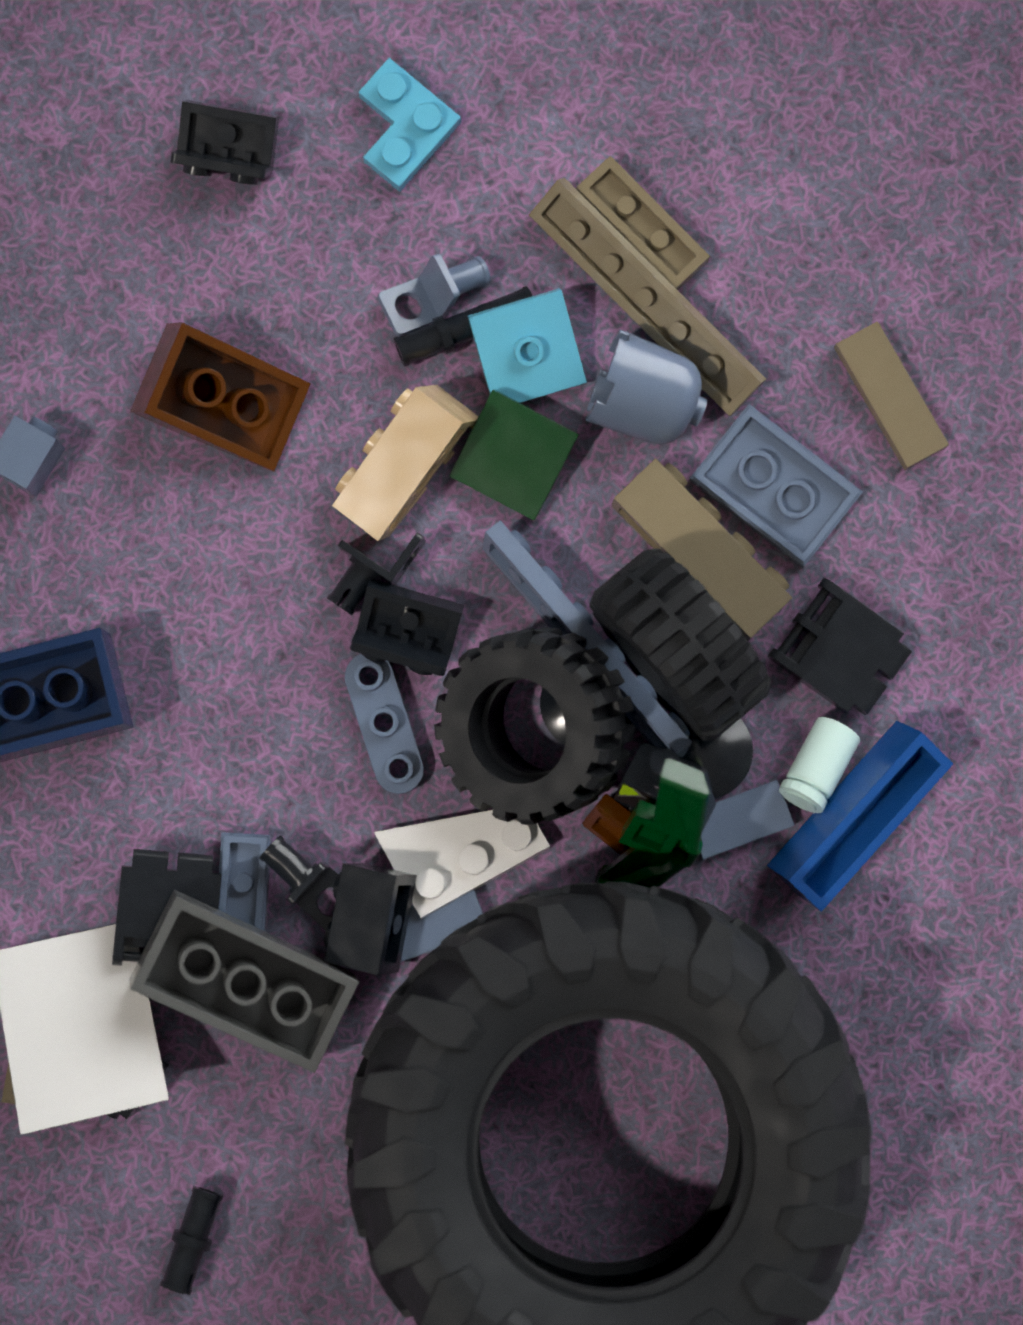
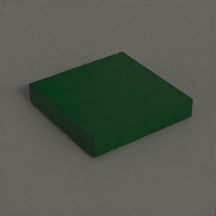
(514, 455)

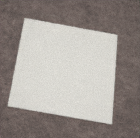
(76, 1031)

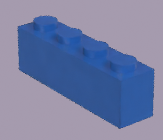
(860, 814)

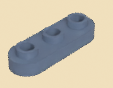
(387, 746)

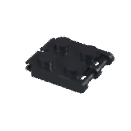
(842, 650)
(146, 890)

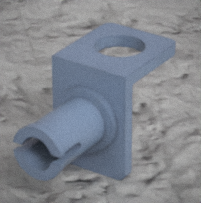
(434, 291)

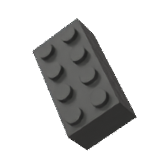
(243, 981)

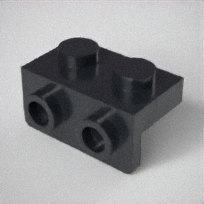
(226, 142)
(407, 628)

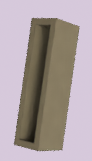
(690, 532)

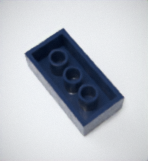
(60, 694)

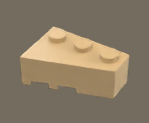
(402, 459)

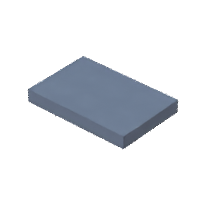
(775, 486)

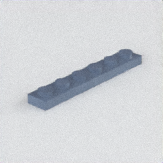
(544, 594)

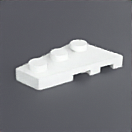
(459, 854)

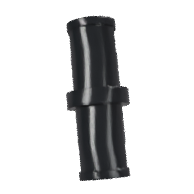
(191, 1240)

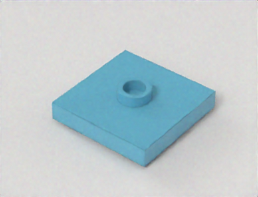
(528, 347)

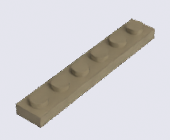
(645, 294)

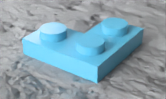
(417, 123)

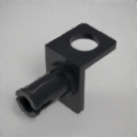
(364, 569)
(305, 879)

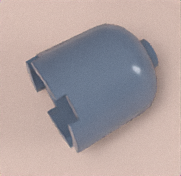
(646, 391)

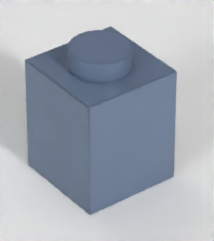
(29, 453)

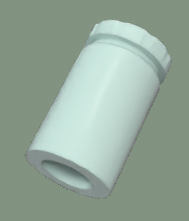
(819, 765)

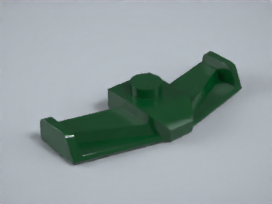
(662, 835)

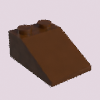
(220, 396)

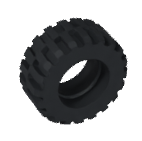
(681, 643)
(477, 737)

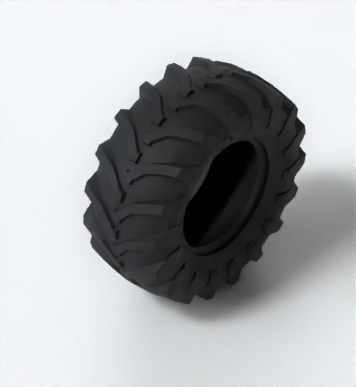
(576, 954)

